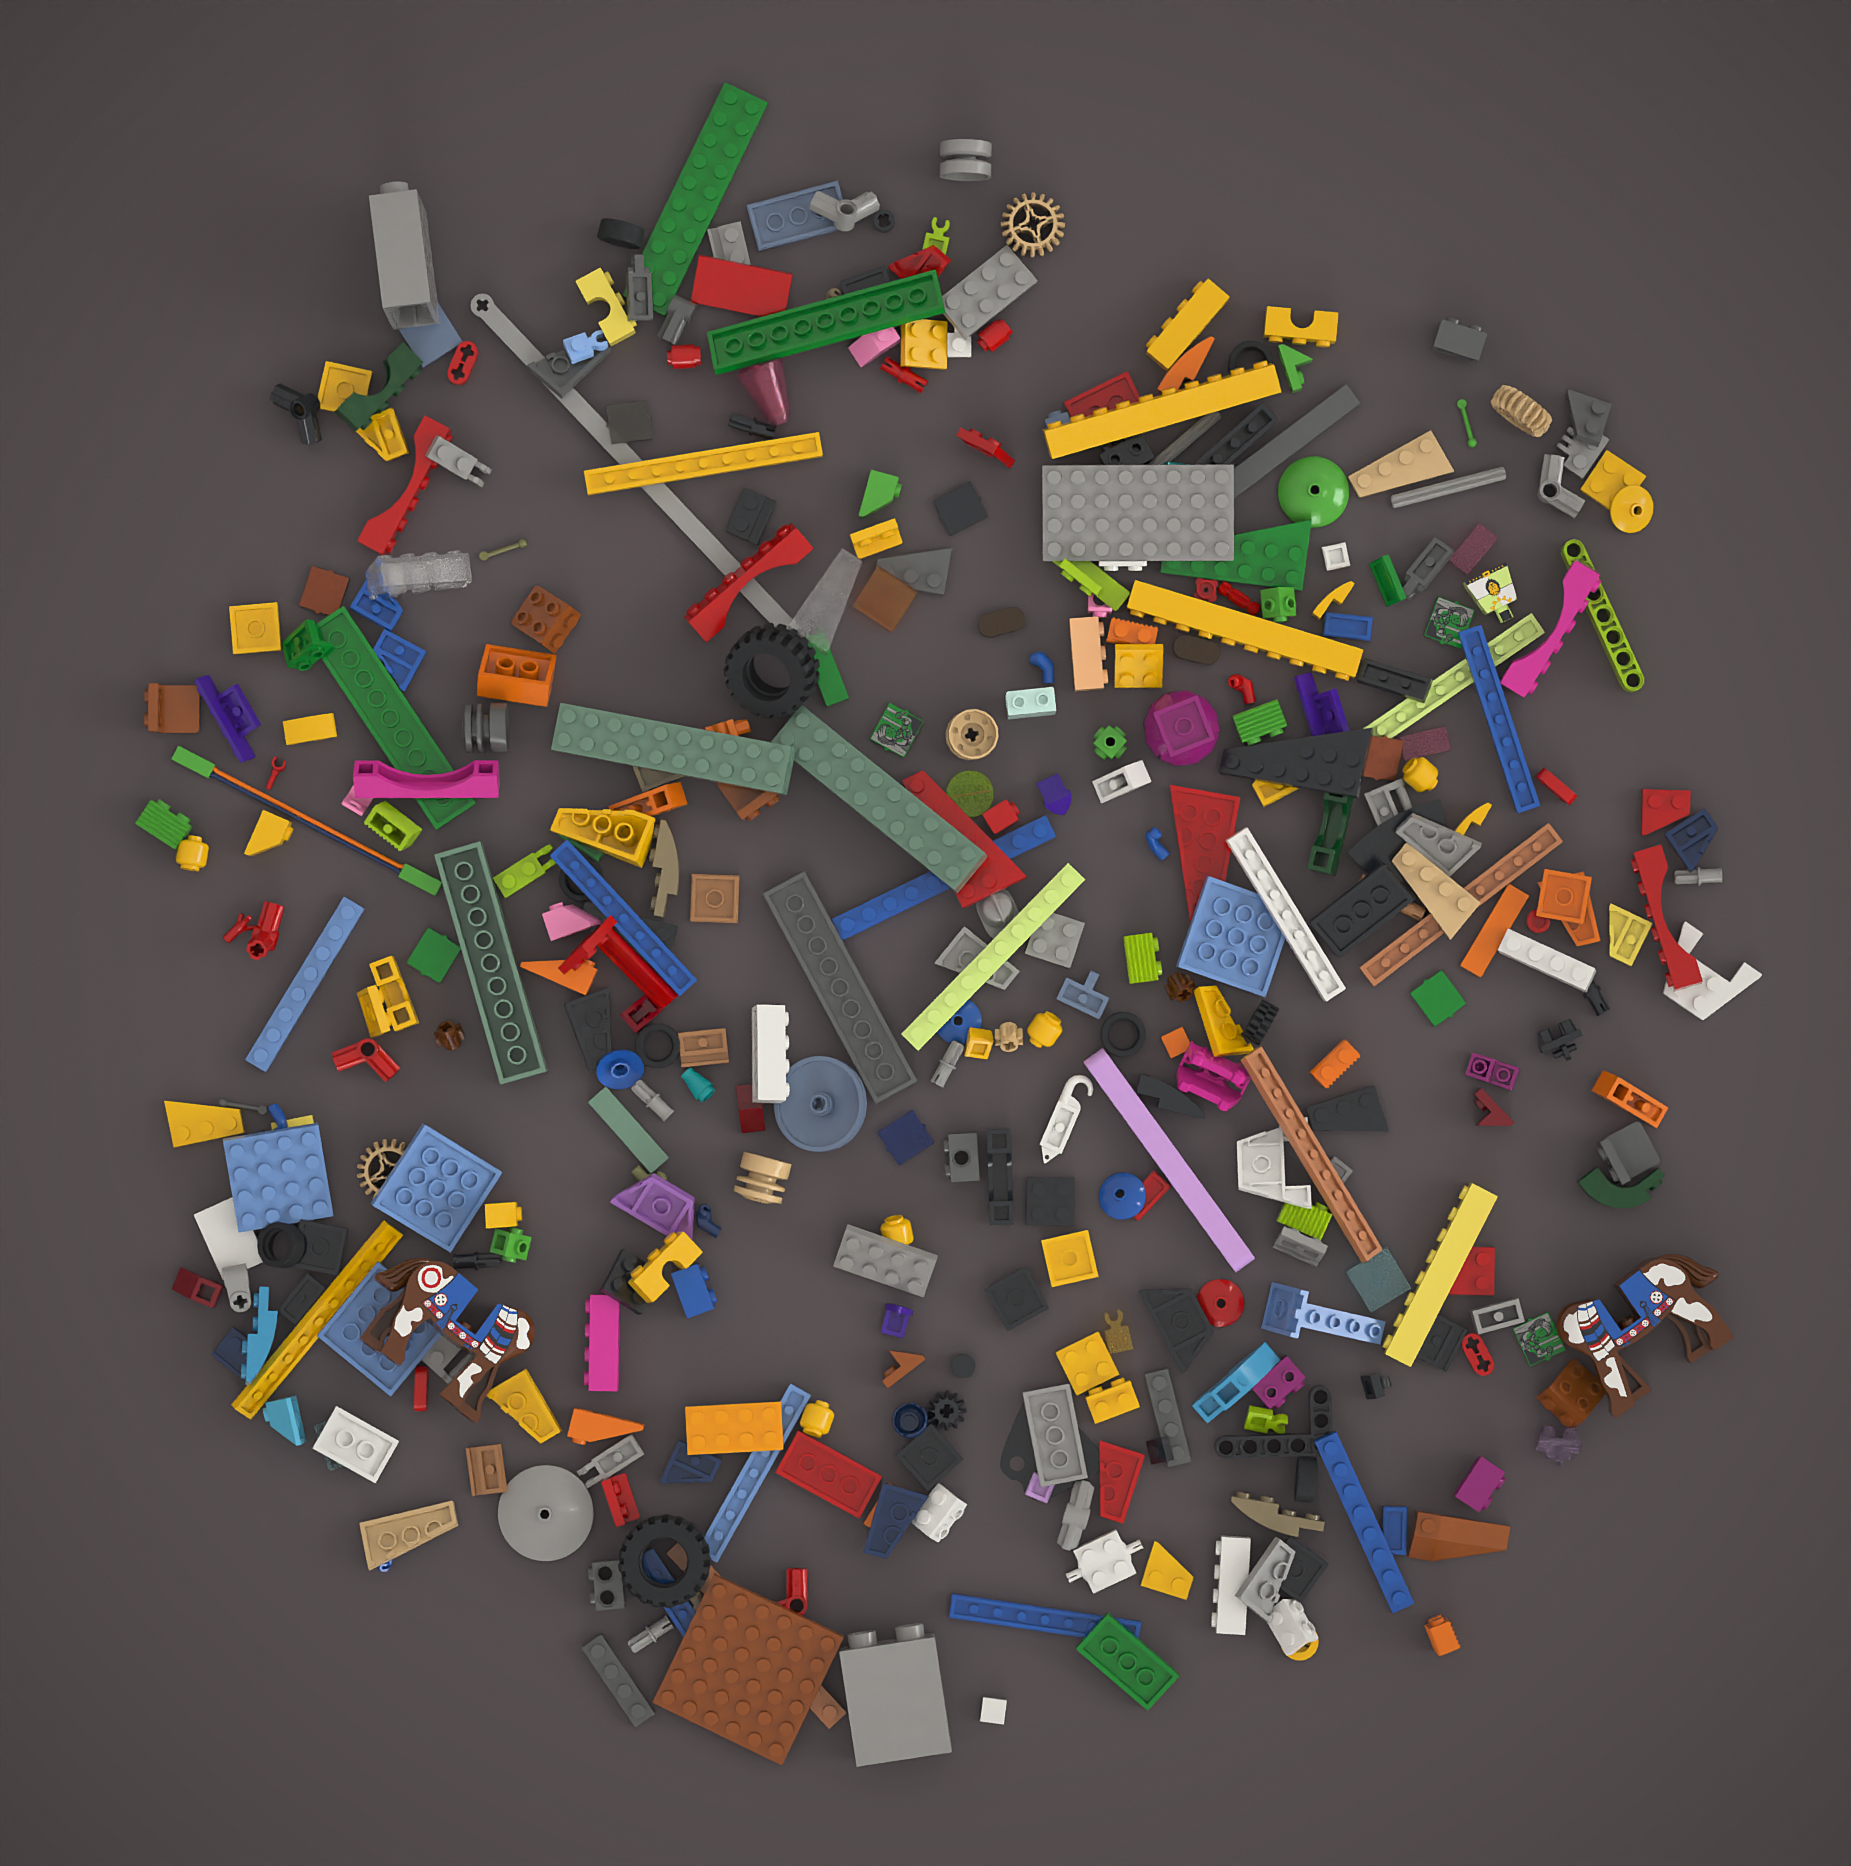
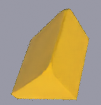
(978, 1043)

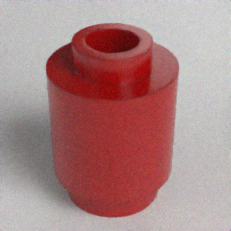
(994, 335)
(684, 356)

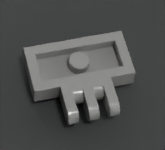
(1580, 454)

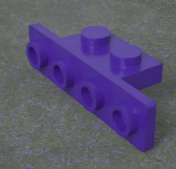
(1321, 710)
(232, 714)

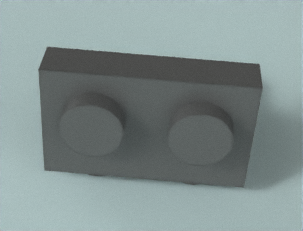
(1627, 1152)

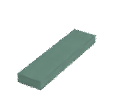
(628, 1129)

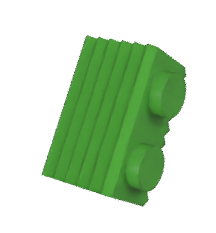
(1259, 722)
(164, 824)

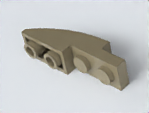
(664, 858)
(1266, 1513)

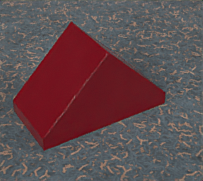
(640, 1013)

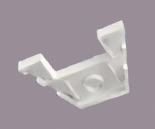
(1715, 990)
(1263, 1169)

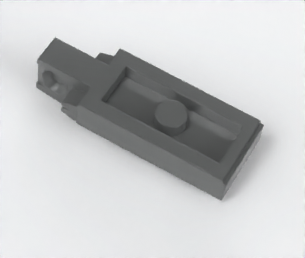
(639, 290)
(1426, 567)

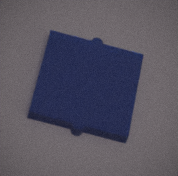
(905, 1137)

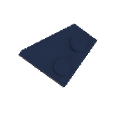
(1692, 838)
(689, 1468)

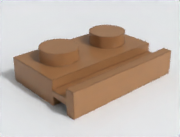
(703, 1047)
(486, 1469)

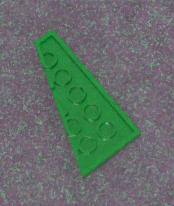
(1261, 557)

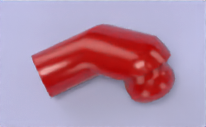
(1244, 686)

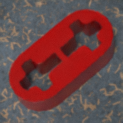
(468, 364)
(1556, 786)
(1482, 1351)
(421, 1388)

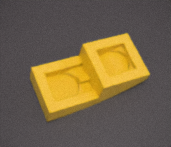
(1337, 596)
(309, 729)
(1475, 817)

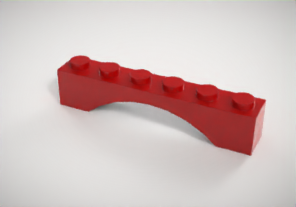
(382, 529)
(784, 549)
(1681, 966)

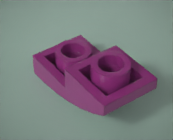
(1492, 1071)

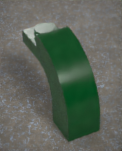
(1607, 1194)

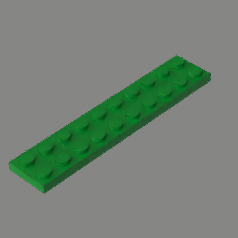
(699, 191)
(826, 322)
(386, 710)

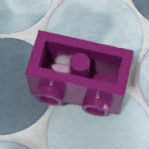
(1279, 1382)
(1479, 1484)

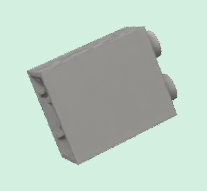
(404, 256)
(895, 1696)

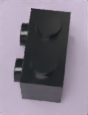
(1131, 451)

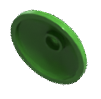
(1301, 504)

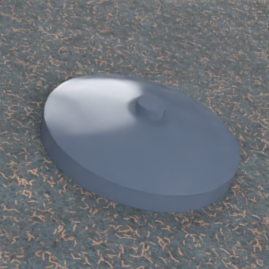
(823, 1104)

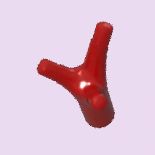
(238, 928)

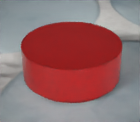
(1536, 923)

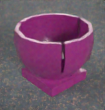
(1181, 728)

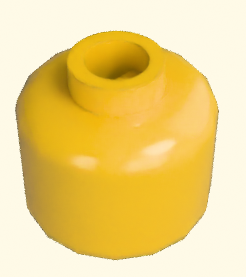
(1420, 774)
(192, 853)
(1044, 1029)
(897, 1229)
(817, 1419)

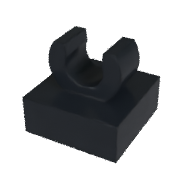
(1374, 1385)

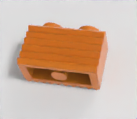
(1130, 633)
(1334, 1064)
(1441, 1635)

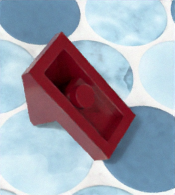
(750, 1113)
(1495, 1114)

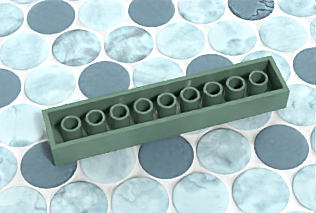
(673, 748)
(881, 799)
(491, 963)

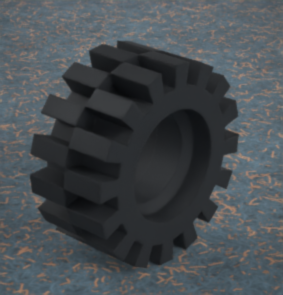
(1260, 1022)

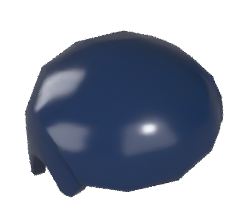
(910, 1420)

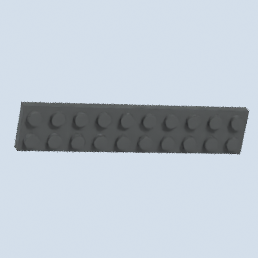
(840, 987)

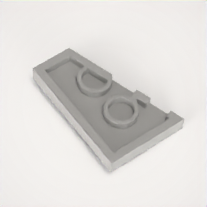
(1437, 843)
(965, 949)
(1263, 1583)

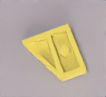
(1626, 934)

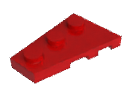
(1117, 1479)

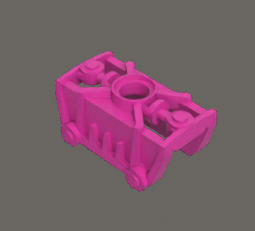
(1211, 1085)

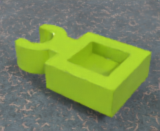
(937, 237)
(1262, 1419)

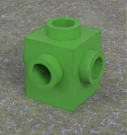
(1278, 603)
(1103, 749)
(515, 1245)

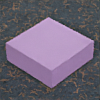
(1037, 1492)

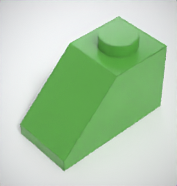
(879, 493)

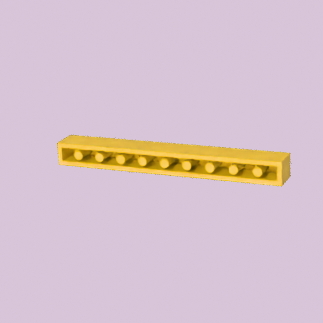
(1161, 410)
(1245, 630)

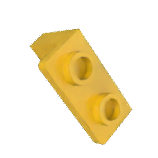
(876, 539)
(1112, 1400)

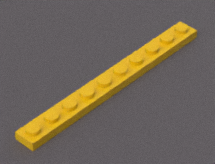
(703, 463)
(306, 1331)

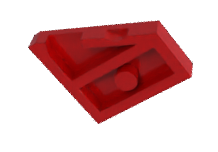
(920, 262)
(988, 447)
(1662, 808)

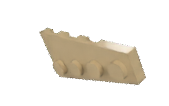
(1409, 464)
(1440, 894)
(401, 1532)

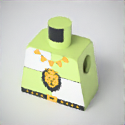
(1493, 592)

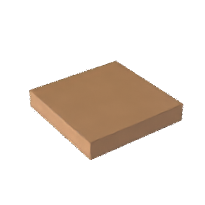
(714, 898)

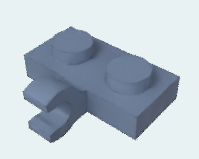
(1083, 996)

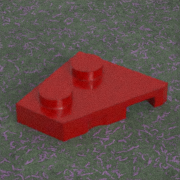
(1476, 1273)

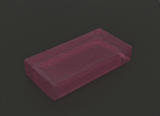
(1473, 549)
(1425, 743)

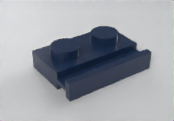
(230, 1352)

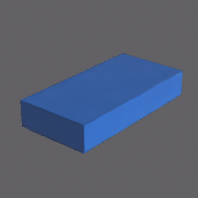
(1347, 626)
(1395, 1528)

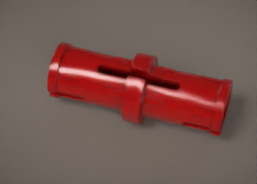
(904, 374)

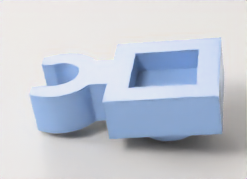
(581, 347)

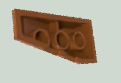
(1449, 1537)

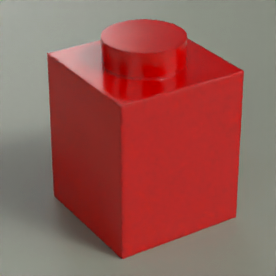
(1001, 816)

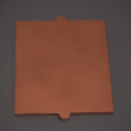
(324, 591)
(1383, 758)

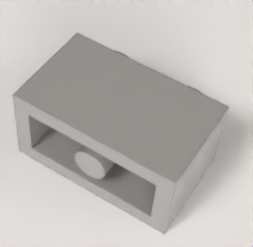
(1497, 1315)

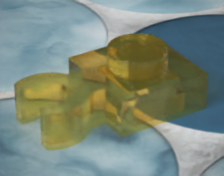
(1117, 1337)

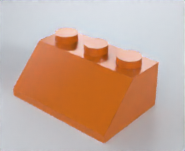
(516, 675)

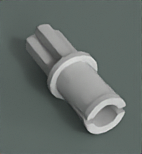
(1698, 876)
(947, 1064)
(652, 1100)
(650, 1634)

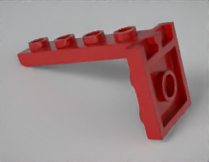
(625, 959)

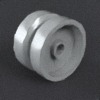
(965, 160)

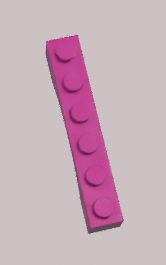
(1524, 670)
(474, 780)

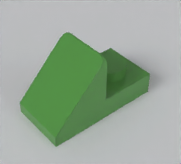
(1290, 360)

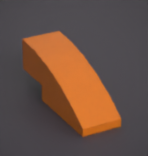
(1187, 366)

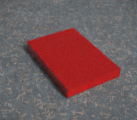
(1104, 395)

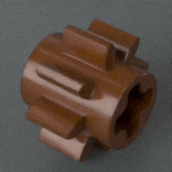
(1179, 986)
(449, 1035)

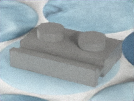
(729, 243)
(1300, 1246)

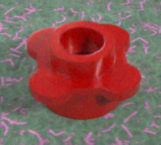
(1211, 585)

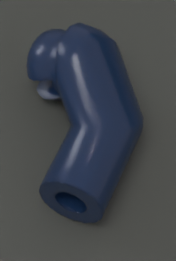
(704, 1220)

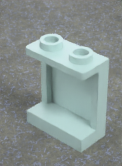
(1030, 703)

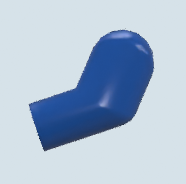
(1044, 663)
(278, 1116)

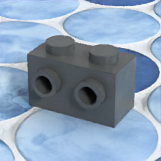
(1459, 340)

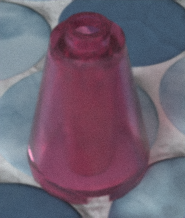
(768, 389)

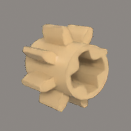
(1008, 1036)

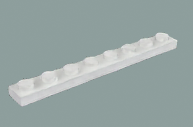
(1285, 914)

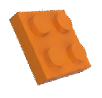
(1564, 896)

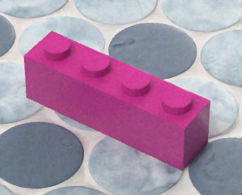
(603, 1343)

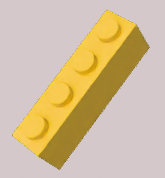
(1187, 325)

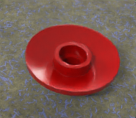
(1224, 1290)

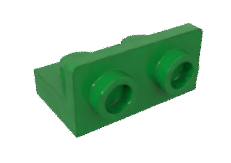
(303, 646)

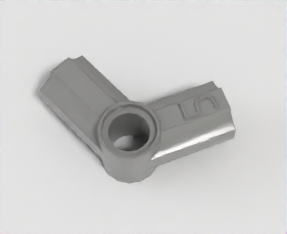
(844, 212)
(1551, 476)
(1075, 1515)

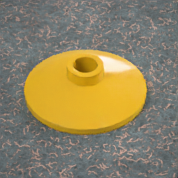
(1623, 509)

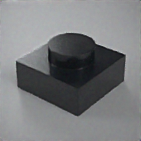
(1159, 1450)

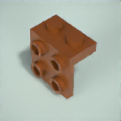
(546, 618)
(172, 708)
(747, 801)
(1572, 1394)

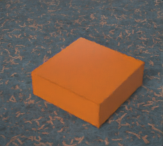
(1176, 1042)

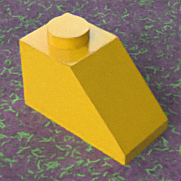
(268, 833)
(502, 1214)

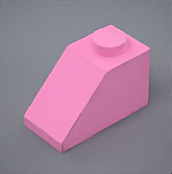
(873, 345)
(567, 920)

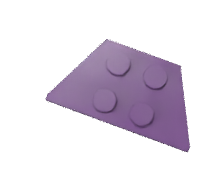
(658, 1205)

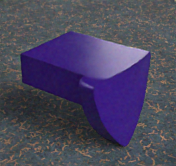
(1055, 795)
(896, 1320)

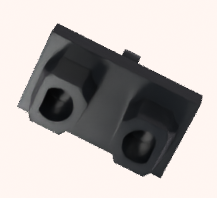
(1568, 1032)

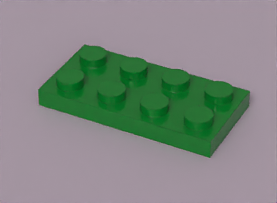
(1127, 1661)

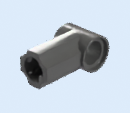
(679, 314)

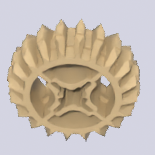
(1022, 228)
(1521, 411)
(370, 1180)

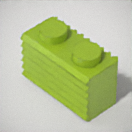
(392, 825)
(1141, 958)
(1308, 1221)

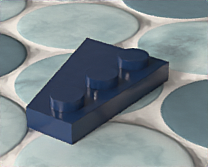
(891, 1518)

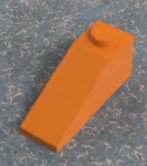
(654, 801)
(576, 980)
(1629, 1098)
(595, 1426)

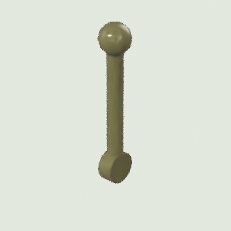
(484, 555)

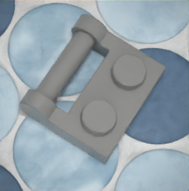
(1381, 802)
(439, 1357)

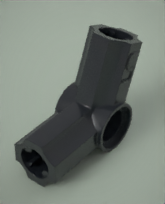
(302, 408)

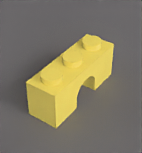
(597, 287)

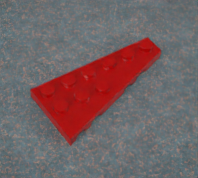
(996, 871)

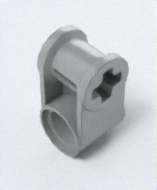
(237, 1283)

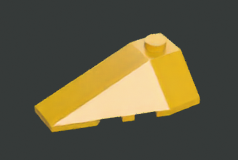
(616, 833)

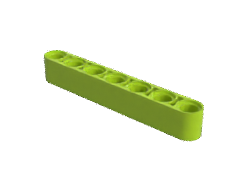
(1603, 628)

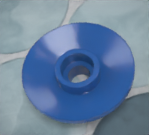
(971, 1018)
(620, 1069)
(1130, 1203)

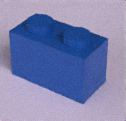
(693, 1290)

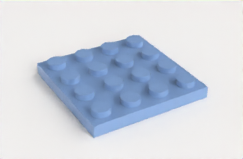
(1232, 938)
(278, 1177)
(436, 1187)
(352, 1320)

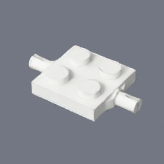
(1104, 1561)

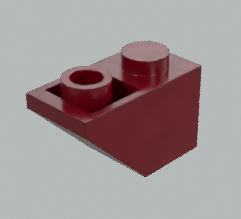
(198, 1287)

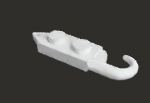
(1063, 1118)

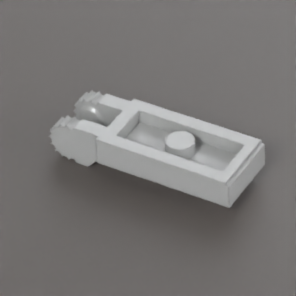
(455, 460)
(613, 1459)

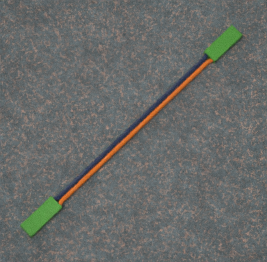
(407, 873)

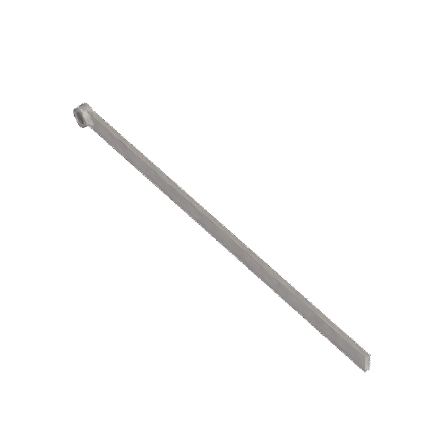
(623, 455)

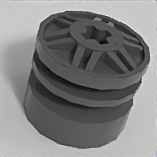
(486, 728)

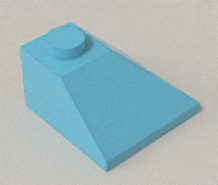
(286, 1418)

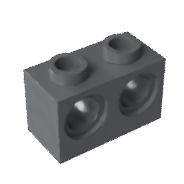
(612, 1584)

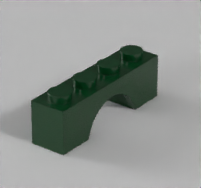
(399, 367)
(1329, 843)

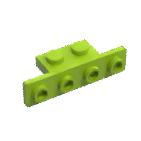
(1094, 582)

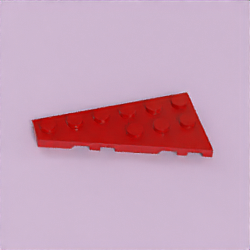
(1202, 827)

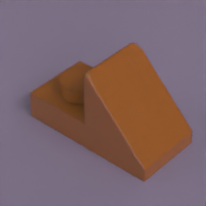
(906, 1361)

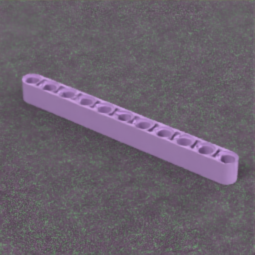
(1169, 1160)

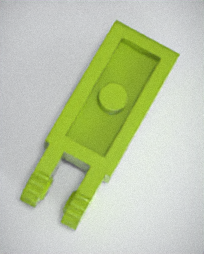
(523, 872)

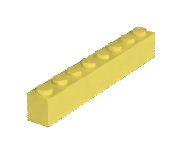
(1440, 1274)

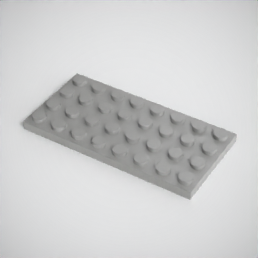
(1138, 512)

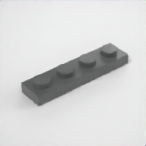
(1167, 1414)
(618, 1680)

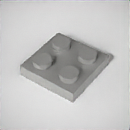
(1056, 940)

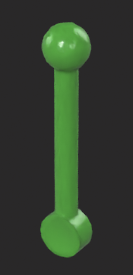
(1461, 404)

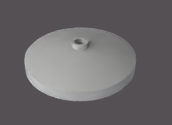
(568, 1507)

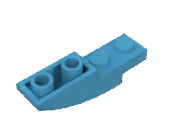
(258, 1345)
(1236, 1382)

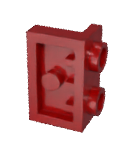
(620, 1499)

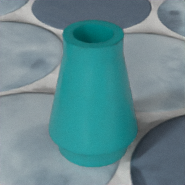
(699, 1086)

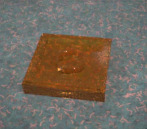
(885, 598)

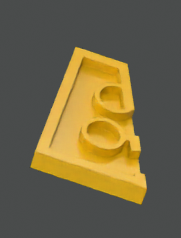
(1221, 1030)
(201, 1123)
(526, 1405)

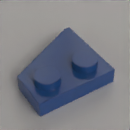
(381, 611)
(399, 657)

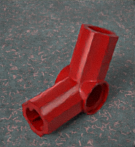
(266, 933)
(379, 1060)
(796, 1588)

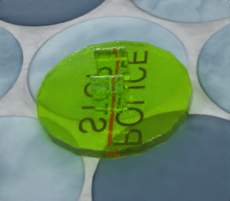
(971, 792)

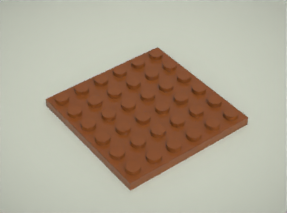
(748, 1669)

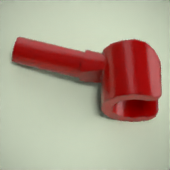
(275, 772)

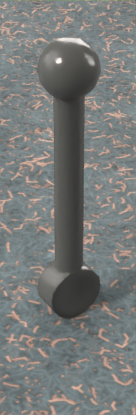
(261, 1109)

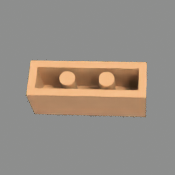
(1087, 653)

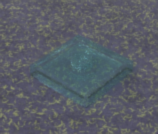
(1378, 1280)

